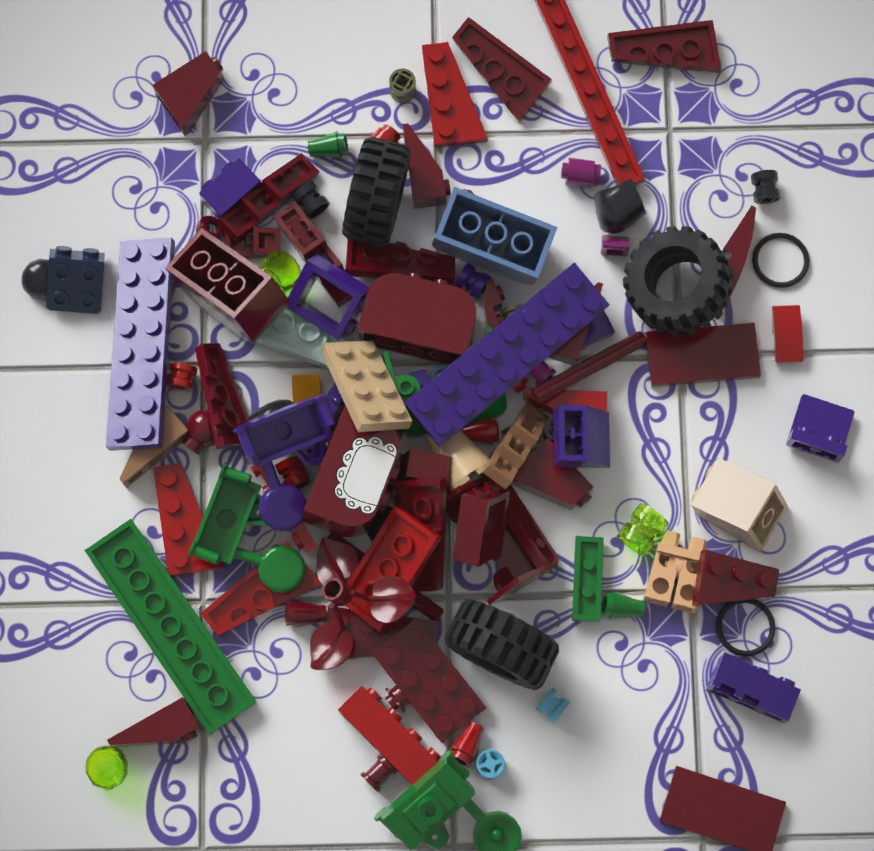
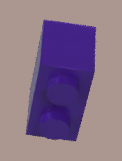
(228, 188)

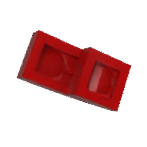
(787, 333)

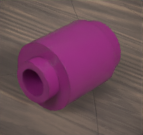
(581, 172)

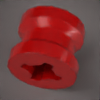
(182, 377)

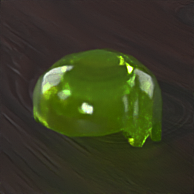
(282, 268)
(106, 767)

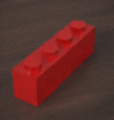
(387, 735)

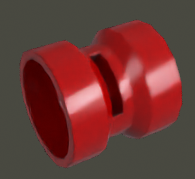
(292, 472)

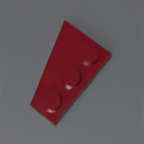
(732, 579)

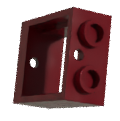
(481, 524)

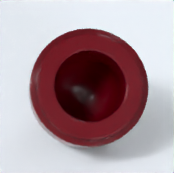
(210, 220)

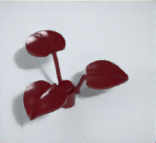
(390, 602)

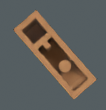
(144, 459)

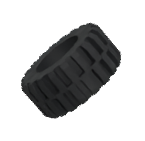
(376, 191)
(663, 252)
(502, 644)

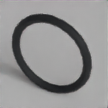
(785, 236)
(764, 646)

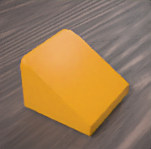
(305, 386)

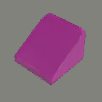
(615, 245)

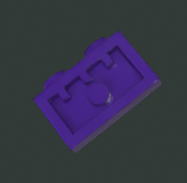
(820, 428)

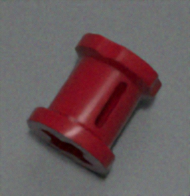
(378, 772)

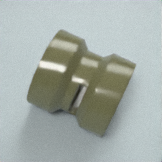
(403, 91)

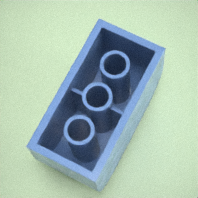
(494, 237)

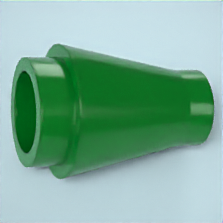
(329, 146)
(621, 606)

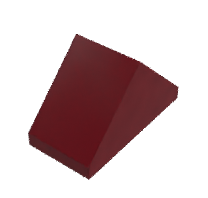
(424, 465)

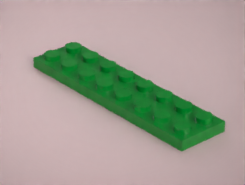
(170, 627)

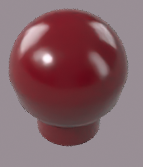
(199, 432)

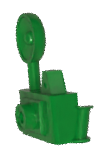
(224, 524)
(434, 799)

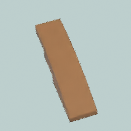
(516, 445)

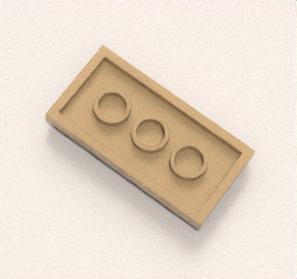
(366, 386)

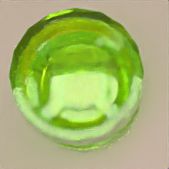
(641, 531)

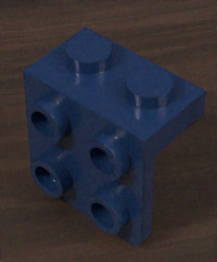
(75, 280)

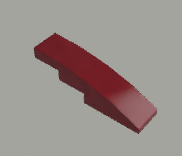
(268, 197)
(308, 243)
(739, 244)

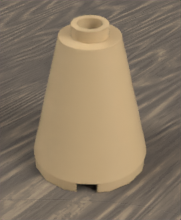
(466, 462)

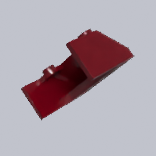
(525, 549)

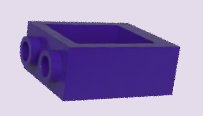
(319, 266)

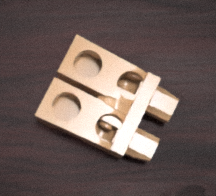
(670, 564)

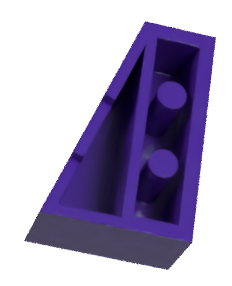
(753, 688)

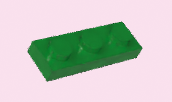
(587, 579)

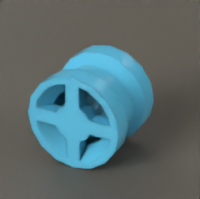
(553, 705)
(488, 760)

